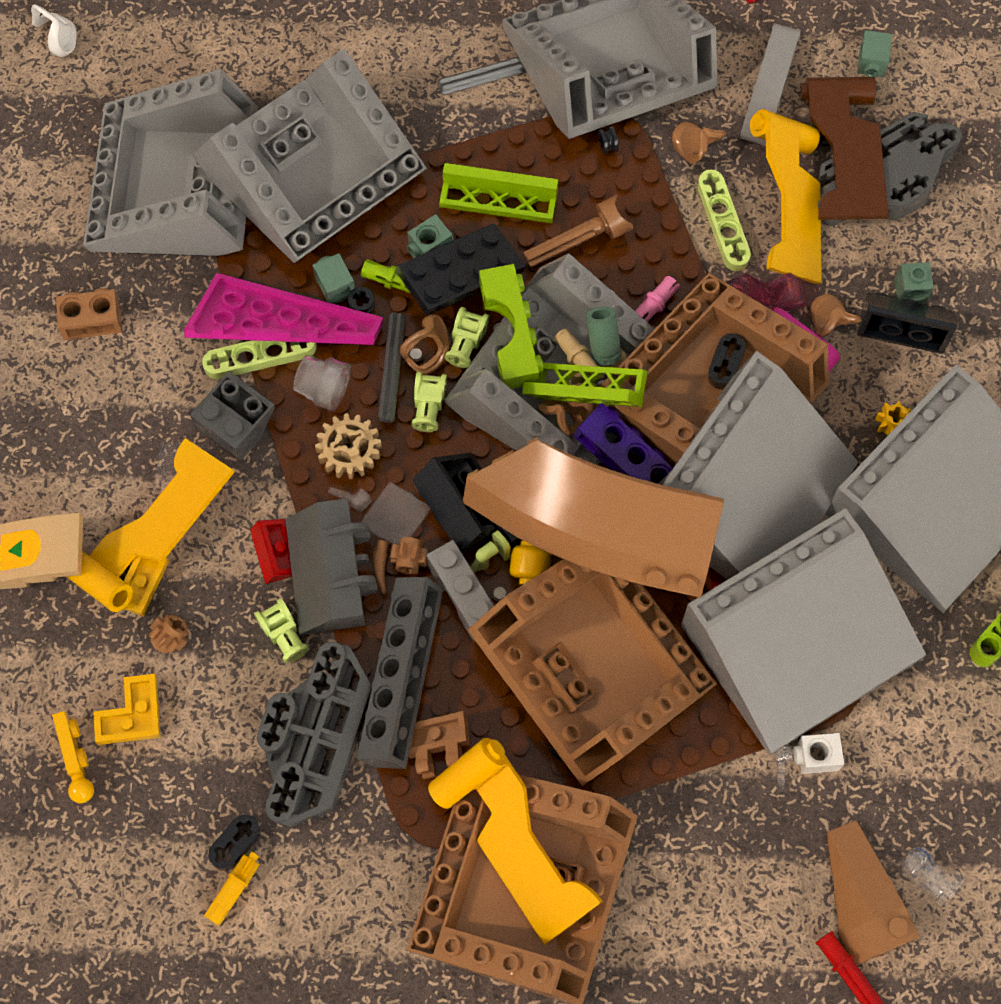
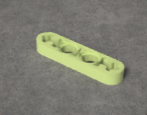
(723, 220)
(259, 361)

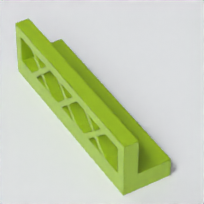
(498, 183)
(588, 391)

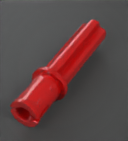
(847, 969)

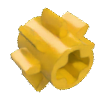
(888, 413)

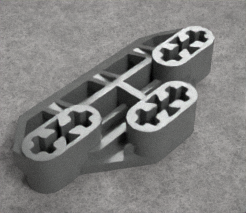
(910, 164)
(310, 727)

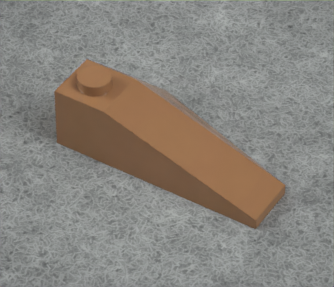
(867, 904)

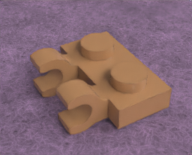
(437, 735)

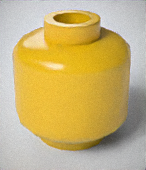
(528, 561)

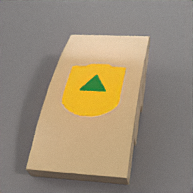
(40, 549)

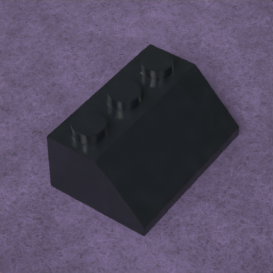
(907, 323)
(443, 488)

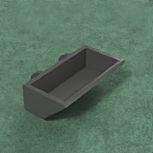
(326, 567)

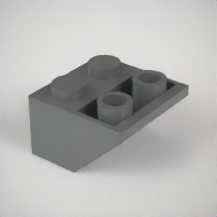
(233, 416)

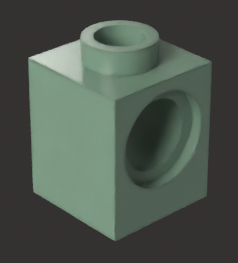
(874, 53)
(431, 229)
(333, 278)
(914, 282)

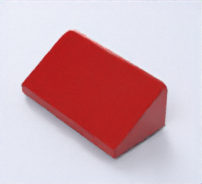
(272, 549)

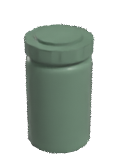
(603, 335)

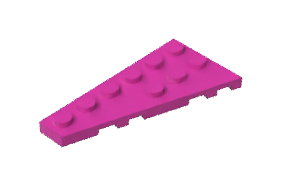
(263, 313)

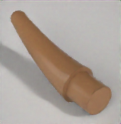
(379, 564)

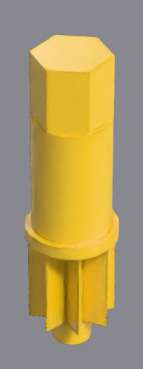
(232, 888)

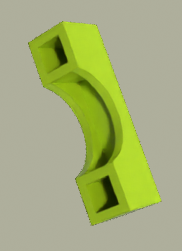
(502, 293)

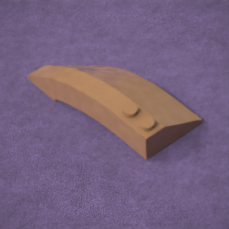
(599, 517)

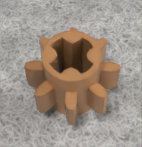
(409, 555)
(168, 634)

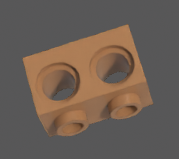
(88, 321)

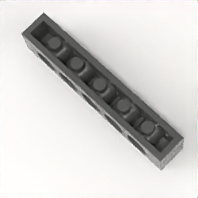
(400, 673)

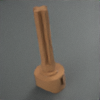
(607, 220)

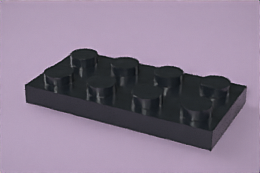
(452, 270)

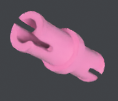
(655, 301)

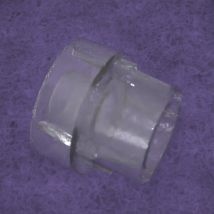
(322, 381)

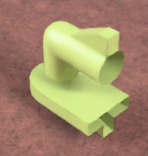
(498, 545)

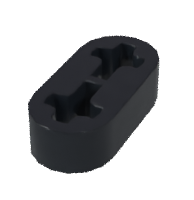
(720, 359)
(228, 837)

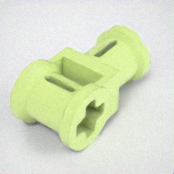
(466, 335)
(428, 396)
(279, 627)

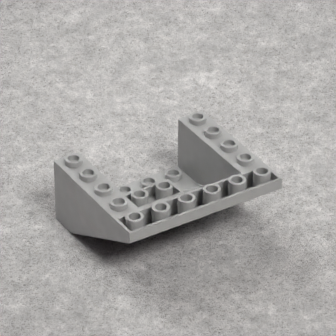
(613, 57)
(312, 158)
(149, 185)
(557, 300)
(768, 462)
(934, 491)
(803, 631)

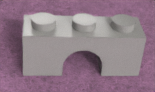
(460, 583)

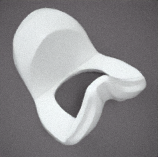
(61, 34)

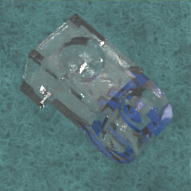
(929, 876)

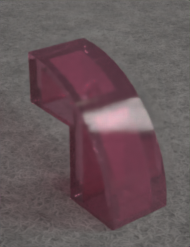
(783, 292)

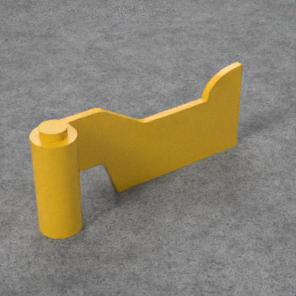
(800, 193)
(157, 531)
(509, 840)

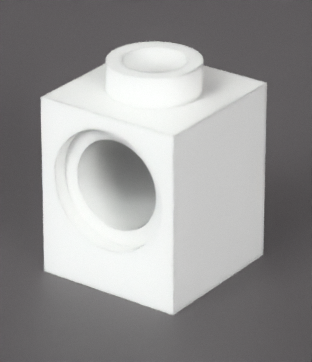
(832, 750)

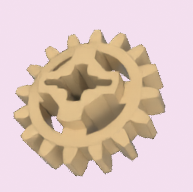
(356, 439)

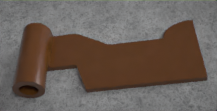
(855, 147)

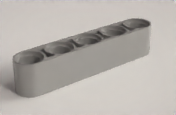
(771, 76)

